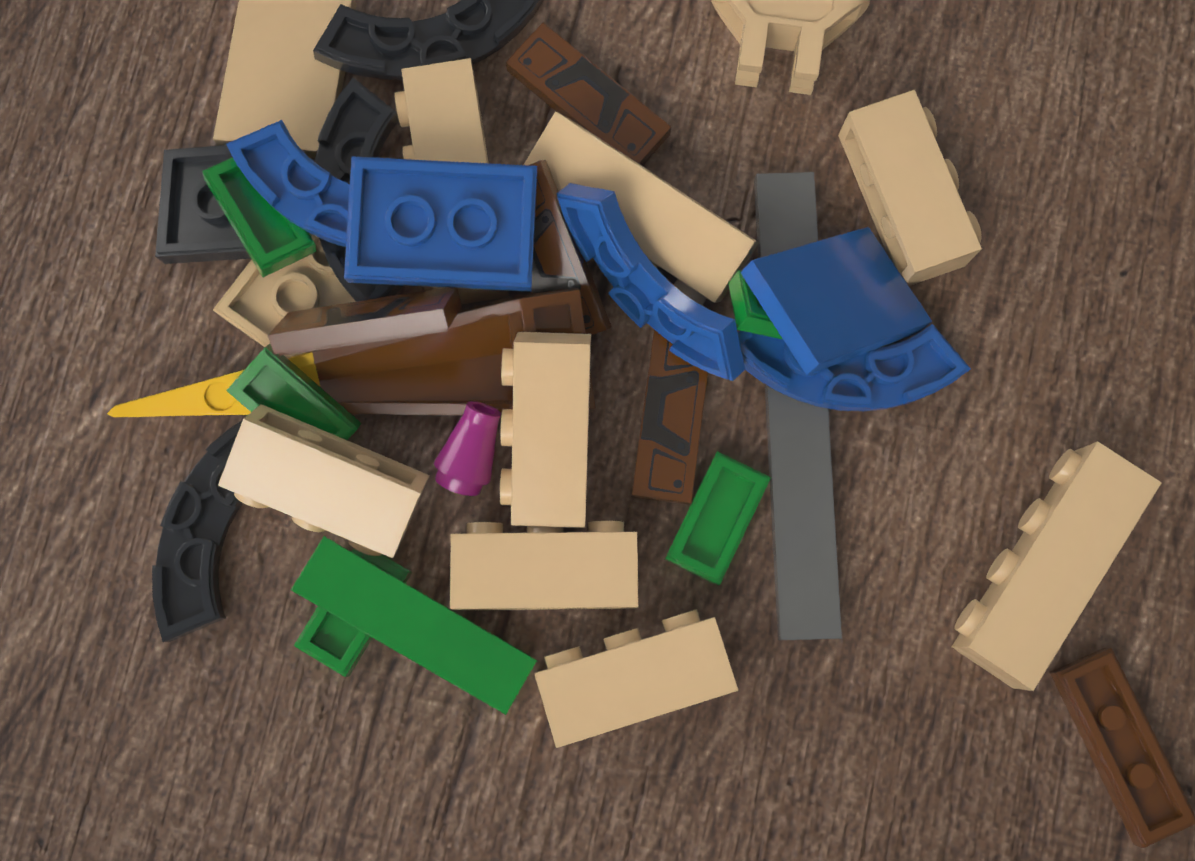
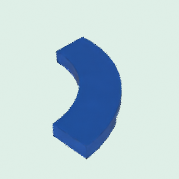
(293, 182)
(642, 291)
(866, 382)

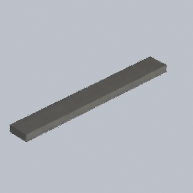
(798, 447)

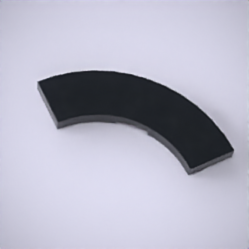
(385, 45)
(354, 128)
(191, 546)

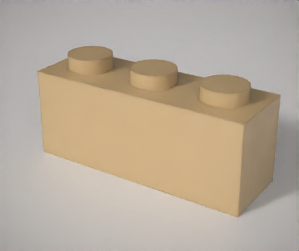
(910, 188)
(547, 429)
(322, 481)
(544, 568)
(634, 678)

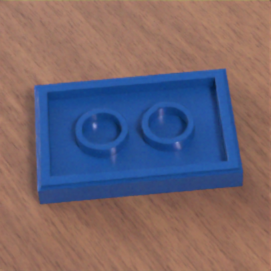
(441, 224)
(835, 298)

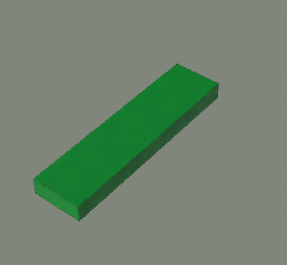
(414, 625)

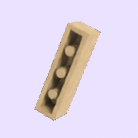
(445, 126)
(663, 220)
(1054, 565)

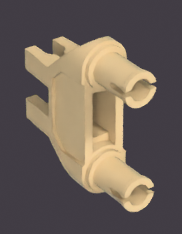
(788, 26)

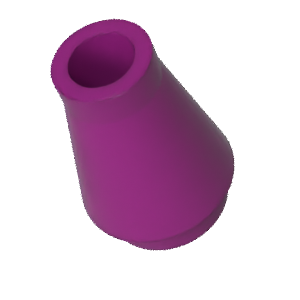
(469, 452)

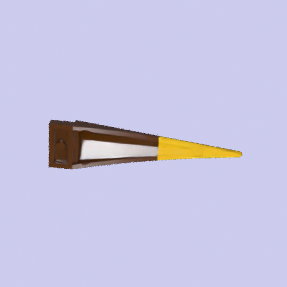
(403, 374)

